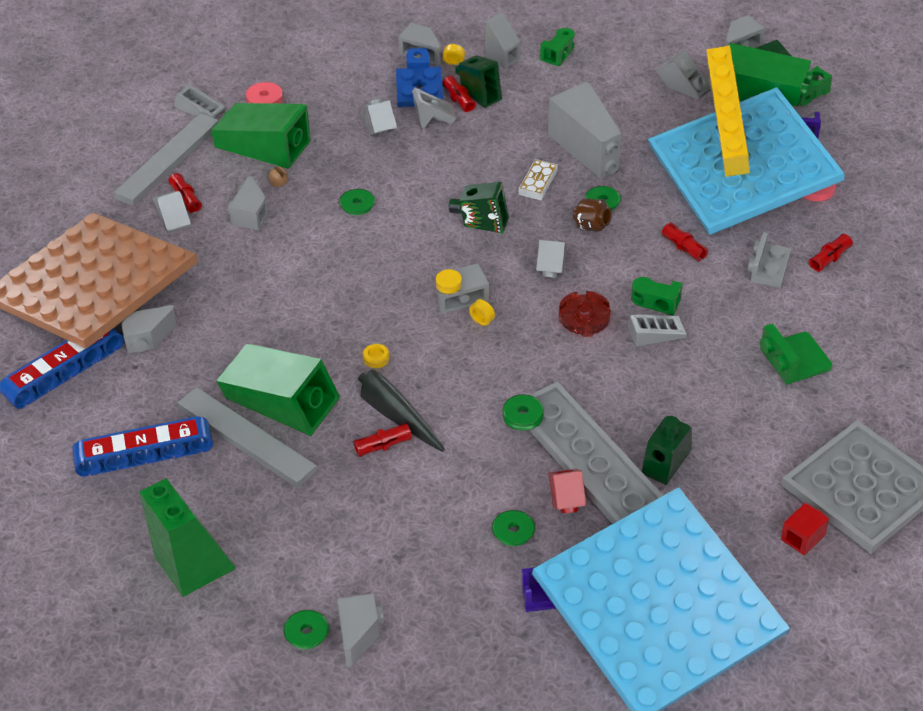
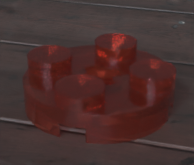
(580, 323)

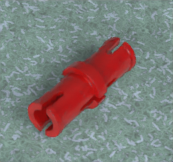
(453, 87)
(188, 193)
(684, 241)
(822, 259)
(382, 439)

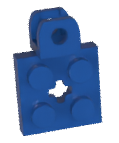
(417, 74)

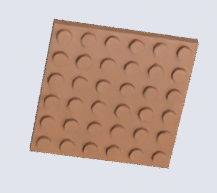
(91, 279)

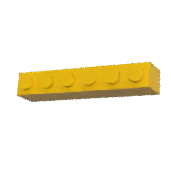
(728, 111)

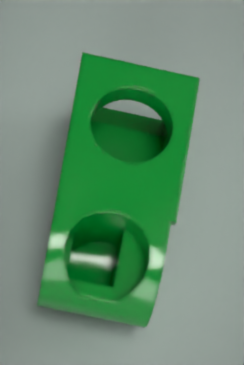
(558, 48)
(817, 87)
(656, 295)

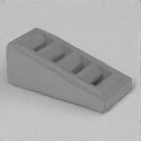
(184, 103)
(642, 333)

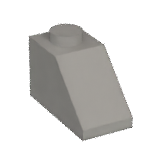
(745, 32)
(420, 37)
(551, 258)
(473, 288)
(147, 328)
(359, 624)

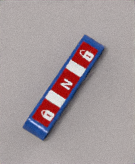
(56, 368)
(142, 445)

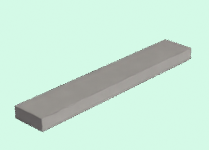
(165, 160)
(248, 438)

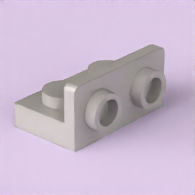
(770, 262)

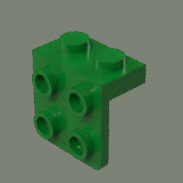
(793, 356)

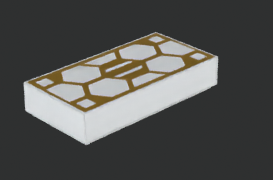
(538, 179)

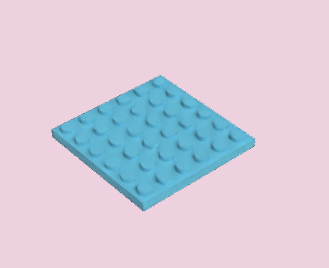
(782, 156)
(660, 603)

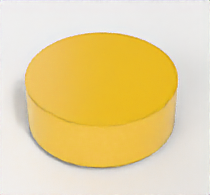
(453, 54)
(448, 281)
(482, 312)
(376, 356)

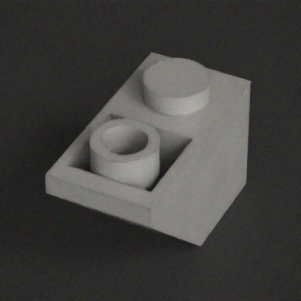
(501, 41)
(683, 75)
(378, 117)
(248, 206)

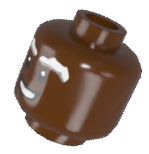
(592, 214)

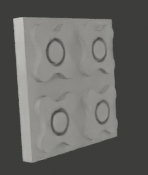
(860, 485)

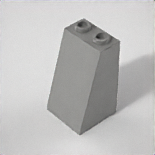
(585, 129)

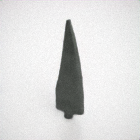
(393, 405)

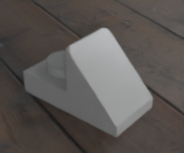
(431, 106)
(172, 211)

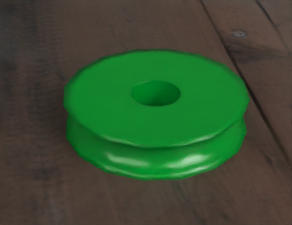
(604, 192)
(348, 200)
(523, 421)
(516, 519)
(306, 619)

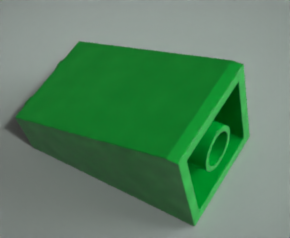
(765, 70)
(264, 132)
(280, 386)
(181, 540)

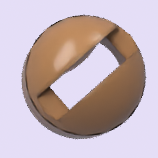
(275, 176)

